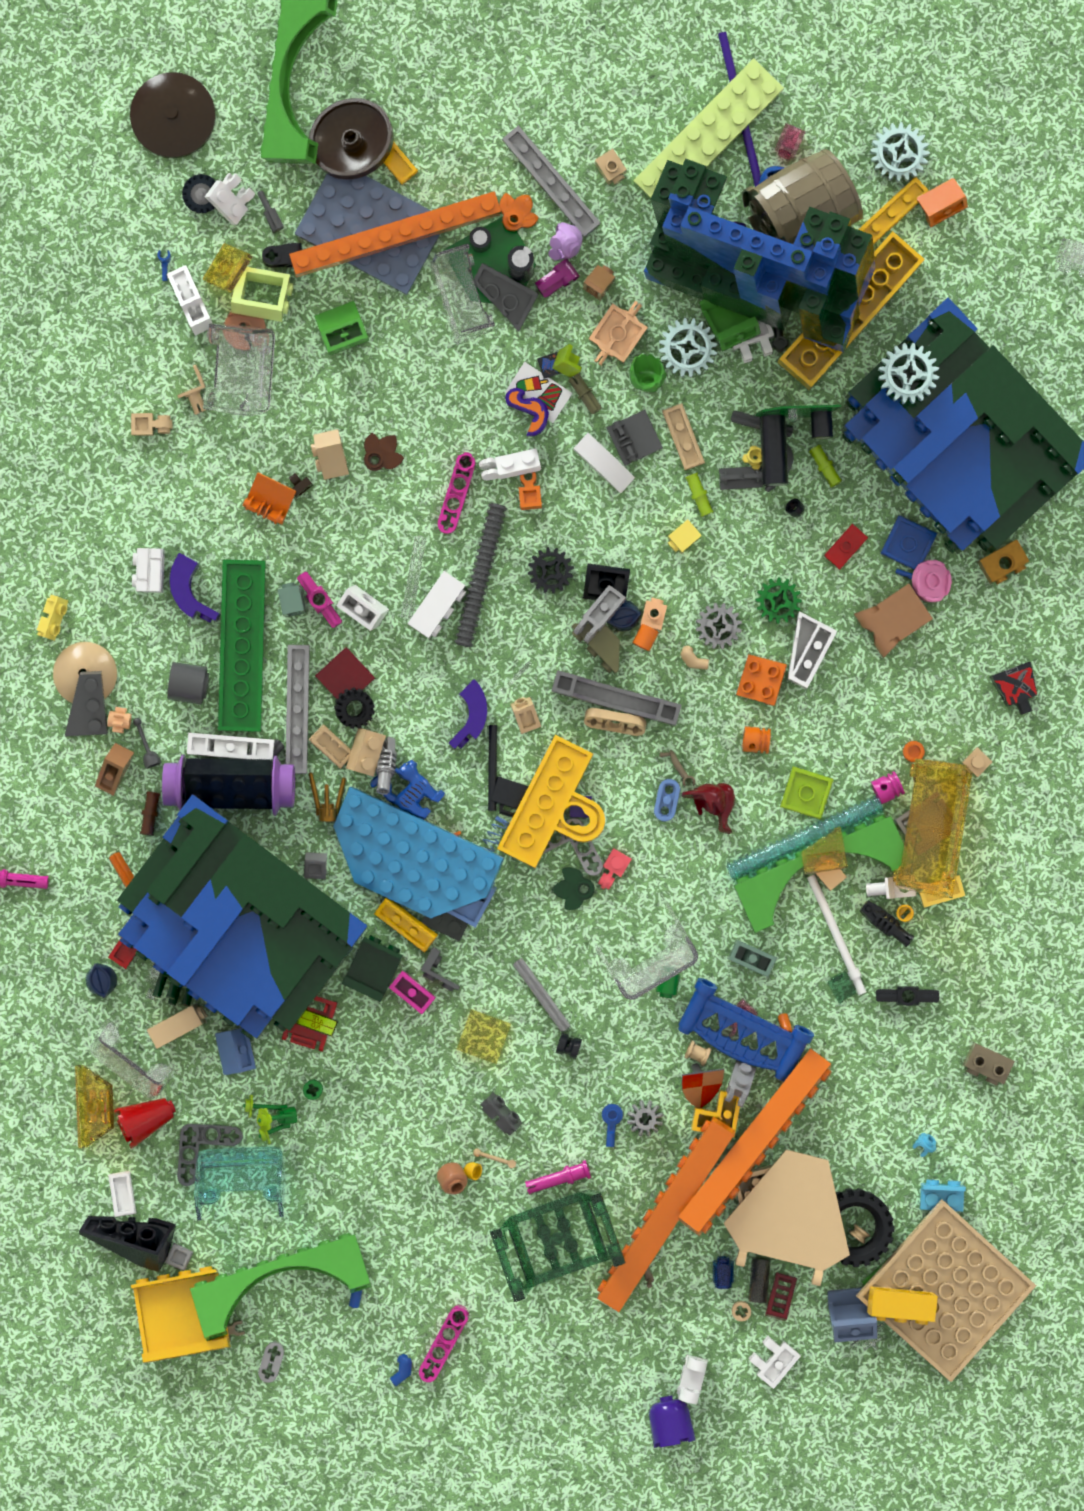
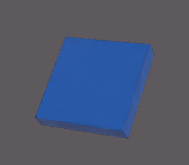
(908, 542)

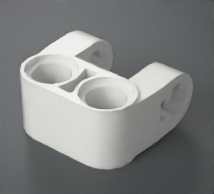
(691, 1379)

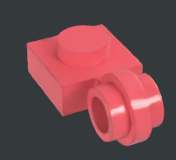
(615, 863)

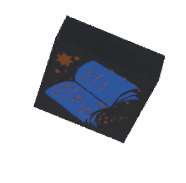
(546, 364)

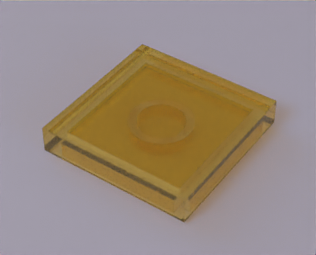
(227, 268)
(483, 1036)

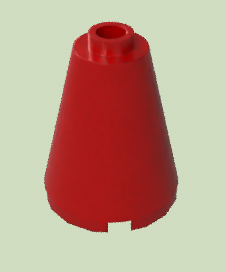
(143, 1119)

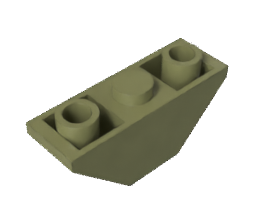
(604, 644)

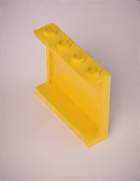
(169, 1316)

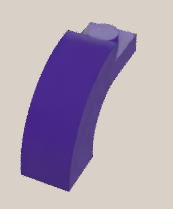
(477, 717)

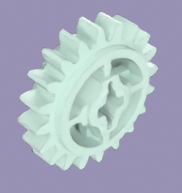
(891, 149)
(670, 344)
(918, 375)

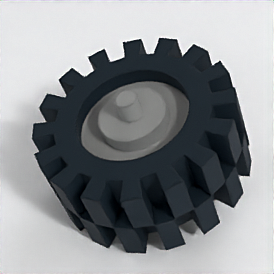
(195, 192)

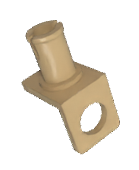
(194, 394)

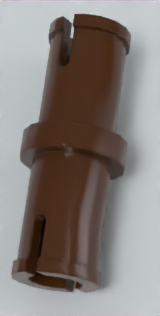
(149, 813)

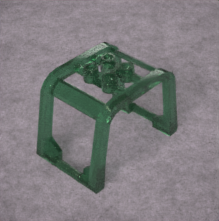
(613, 1256)

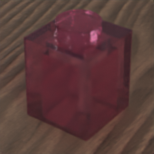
(789, 141)

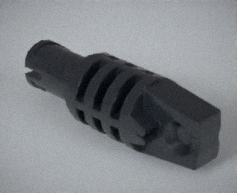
(885, 922)

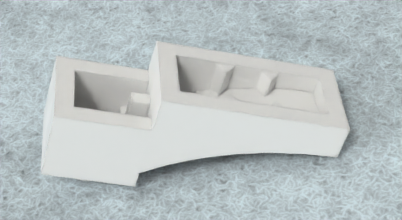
(190, 300)

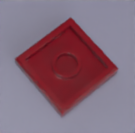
(344, 673)

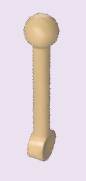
(511, 1163)

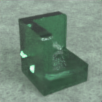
(841, 987)

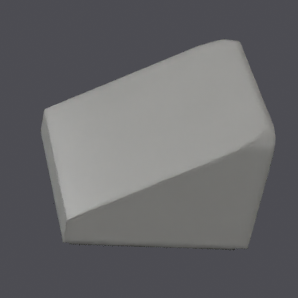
(315, 865)

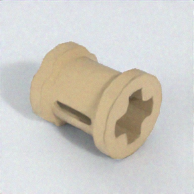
(697, 1053)

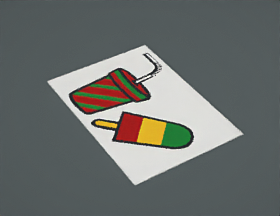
(546, 389)

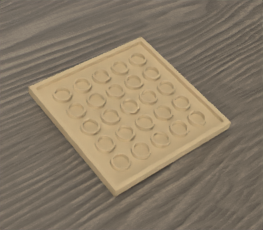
(972, 1283)

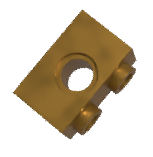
(1013, 553)

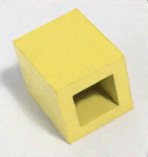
(683, 537)

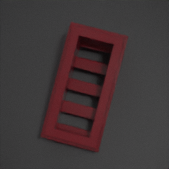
(778, 1315)

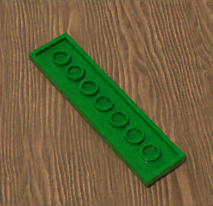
(242, 645)

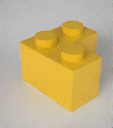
(725, 1112)

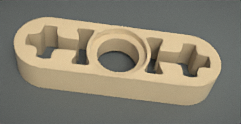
(602, 719)

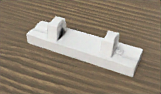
(229, 746)

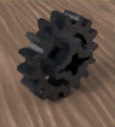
(562, 579)

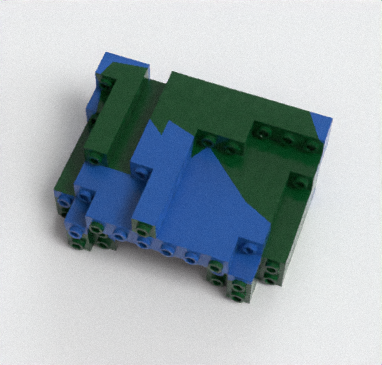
(754, 272)
(977, 447)
(234, 923)

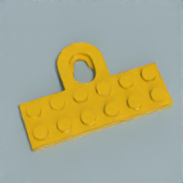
(547, 800)

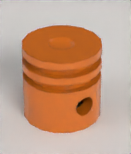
(756, 740)

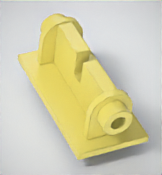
(50, 626)

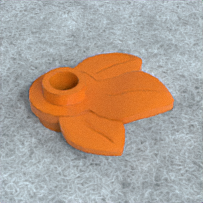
(518, 209)

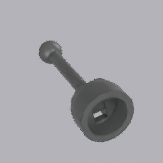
(150, 758)

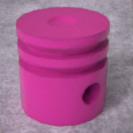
(891, 784)

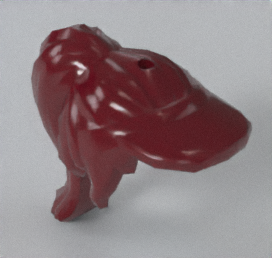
(716, 800)

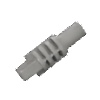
(386, 766)

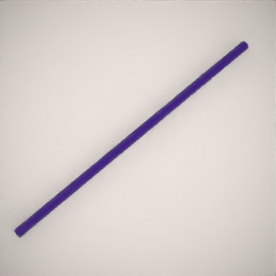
(746, 133)

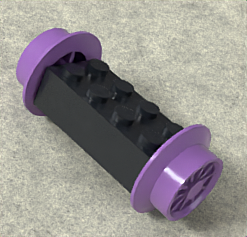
(229, 783)

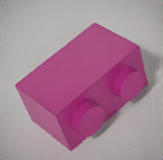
(412, 992)

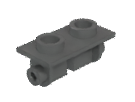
(740, 478)
(508, 1120)

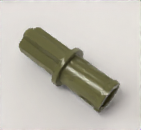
(585, 394)

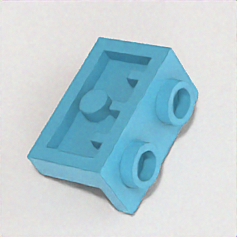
(933, 1192)

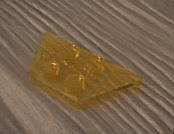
(94, 1106)

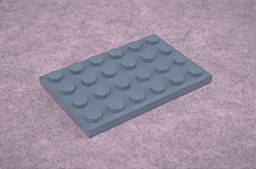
(363, 204)

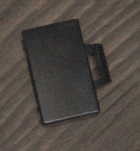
(508, 794)

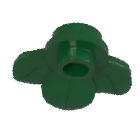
(570, 888)

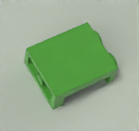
(728, 326)

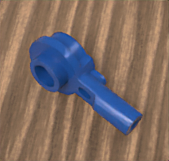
(612, 1115)

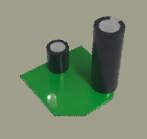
(500, 250)
(774, 436)

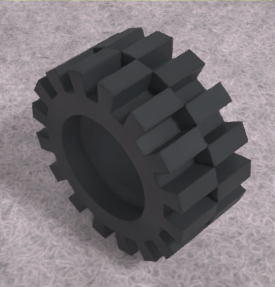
(345, 699)

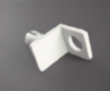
(887, 888)

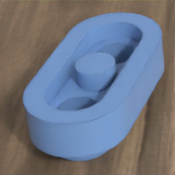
(667, 800)

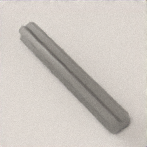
(541, 994)

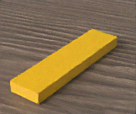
(894, 210)

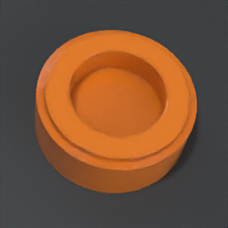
(913, 750)

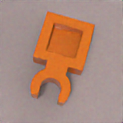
(529, 495)

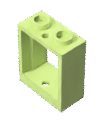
(259, 309)

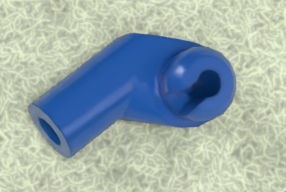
(405, 1369)

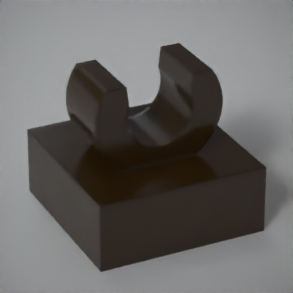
(300, 486)

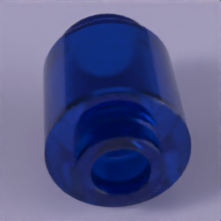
(723, 1272)

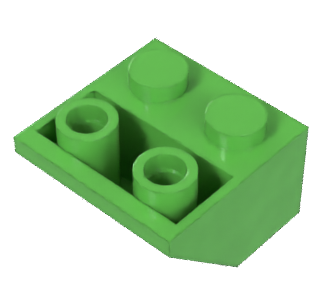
(341, 328)

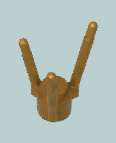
(327, 811)

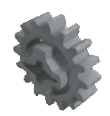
(708, 623)

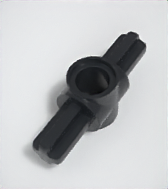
(895, 995)

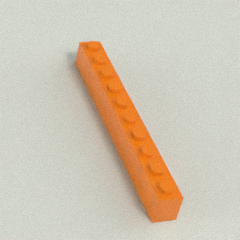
(395, 234)
(754, 1142)
(664, 1216)

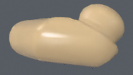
(691, 660)

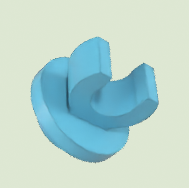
(927, 1142)

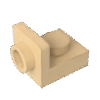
(525, 714)

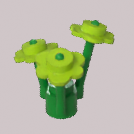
(285, 1117)

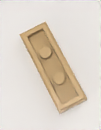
(683, 437)

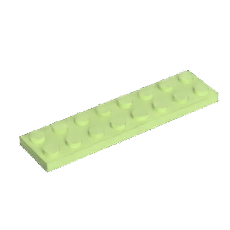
(717, 123)

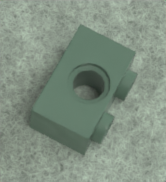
(291, 600)
(752, 958)

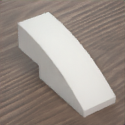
(604, 463)

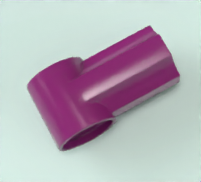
(557, 278)

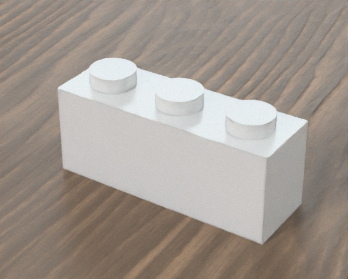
(437, 605)

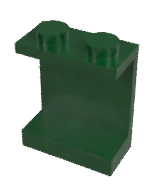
(373, 968)

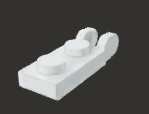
(510, 465)

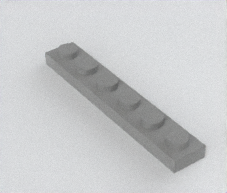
(551, 181)
(297, 707)

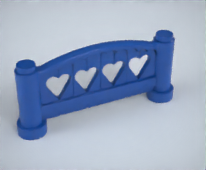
(788, 1044)

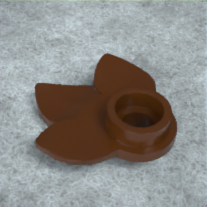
(384, 450)

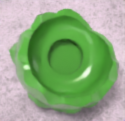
(647, 373)

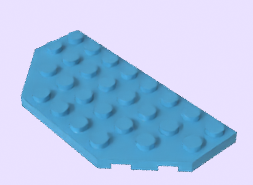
(411, 857)

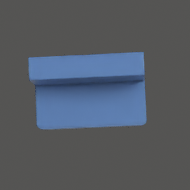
(235, 1051)

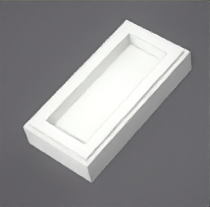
(122, 1193)

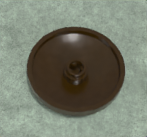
(172, 115)
(352, 138)

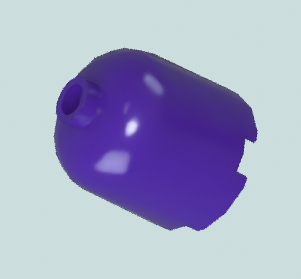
(670, 1422)

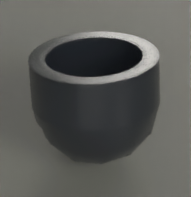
(792, 504)

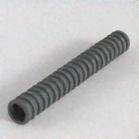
(480, 575)

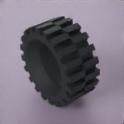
(883, 1226)

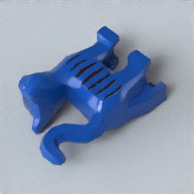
(417, 788)

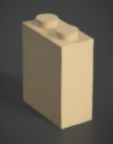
(177, 1025)

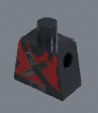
(1016, 686)

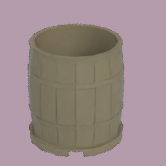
(784, 198)

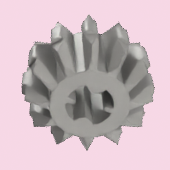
(651, 1122)

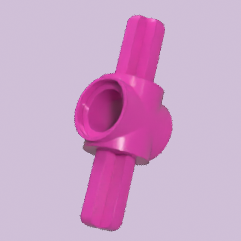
(312, 590)

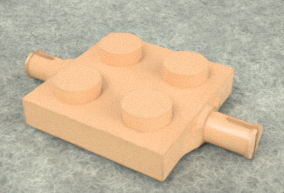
(618, 333)

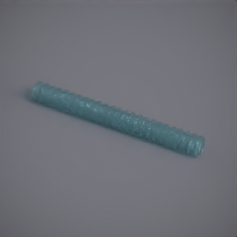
(804, 837)

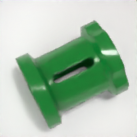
(310, 1095)

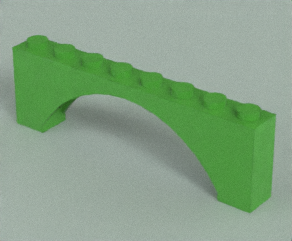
(282, 134)
(762, 891)
(219, 1298)

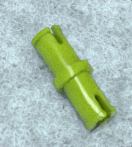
(825, 466)
(699, 494)

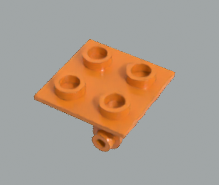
(269, 499)
(761, 679)

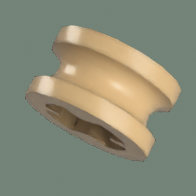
(859, 1233)
(744, 1305)

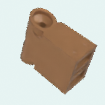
(894, 618)

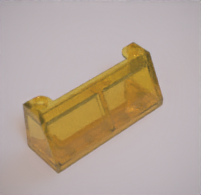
(934, 828)

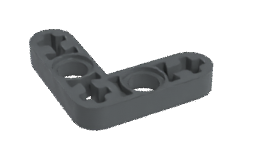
(200, 1138)

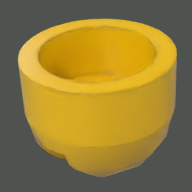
(901, 911)
(473, 1170)

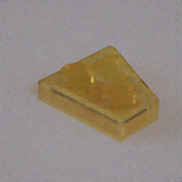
(825, 854)

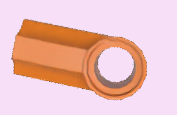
(645, 637)

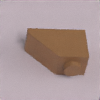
(599, 281)
(114, 768)

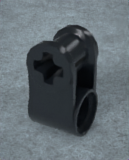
(282, 252)

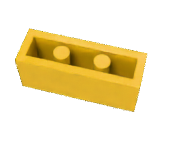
(902, 1305)

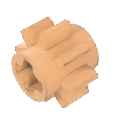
(119, 720)

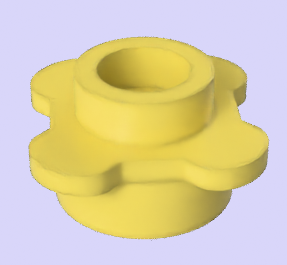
(748, 458)

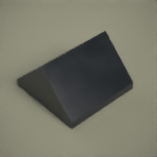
(600, 577)

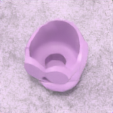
(565, 242)

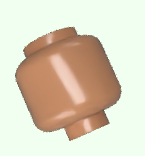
(452, 1178)

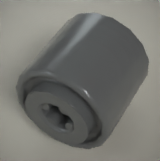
(188, 683)

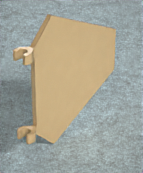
(792, 1216)

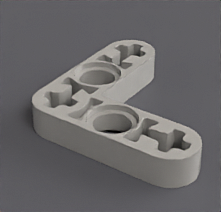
(585, 864)

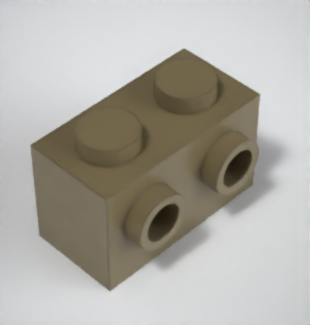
(988, 1063)

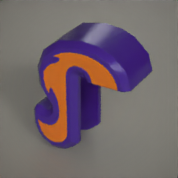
(531, 406)

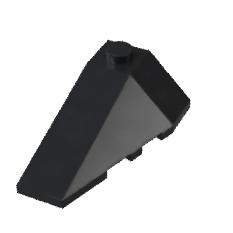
(139, 1242)

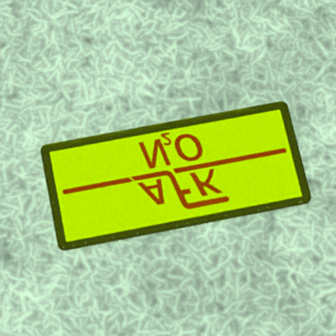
(318, 1023)

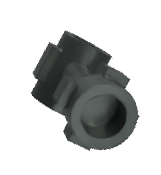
(780, 341)

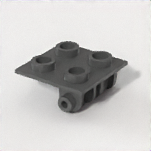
(634, 437)

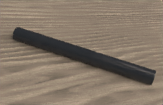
(492, 766)

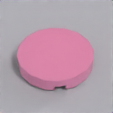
(931, 580)

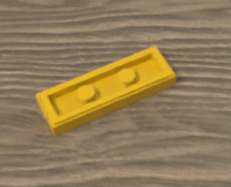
(406, 924)

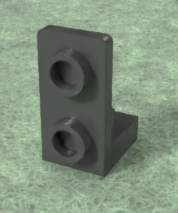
(433, 960)

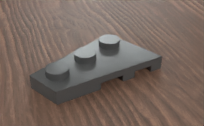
(88, 706)

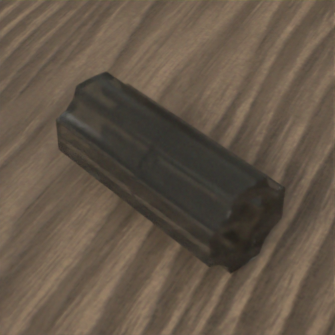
(759, 1280)

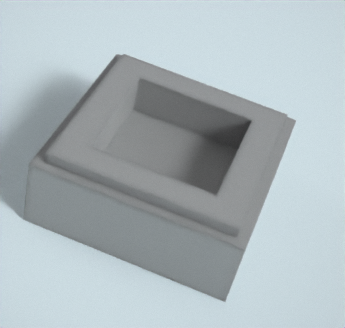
(179, 1257)

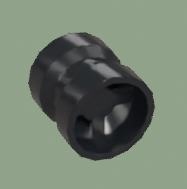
(573, 1048)

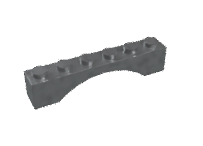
(616, 698)

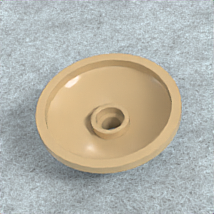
(83, 656)

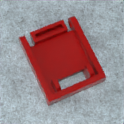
(308, 1037)

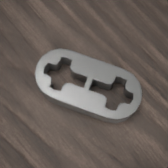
(276, 1363)

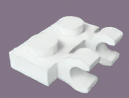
(225, 201)
(763, 338)
(778, 1364)

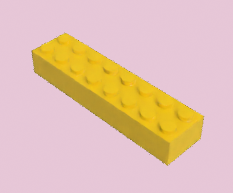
(894, 266)

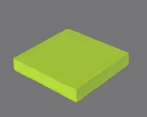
(806, 793)

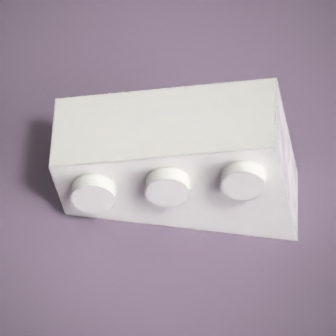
(808, 649)

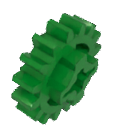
(768, 596)

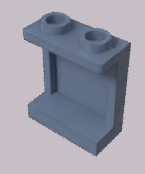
(850, 1316)

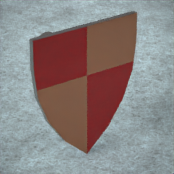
(701, 1085)

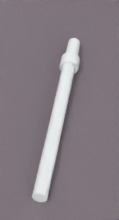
(853, 972)

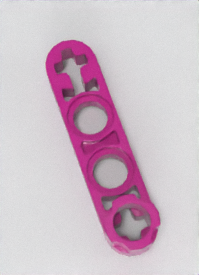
(452, 492)
(441, 1342)

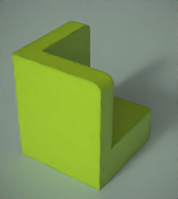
(567, 362)

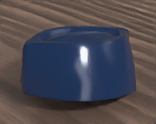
(625, 617)
(101, 980)

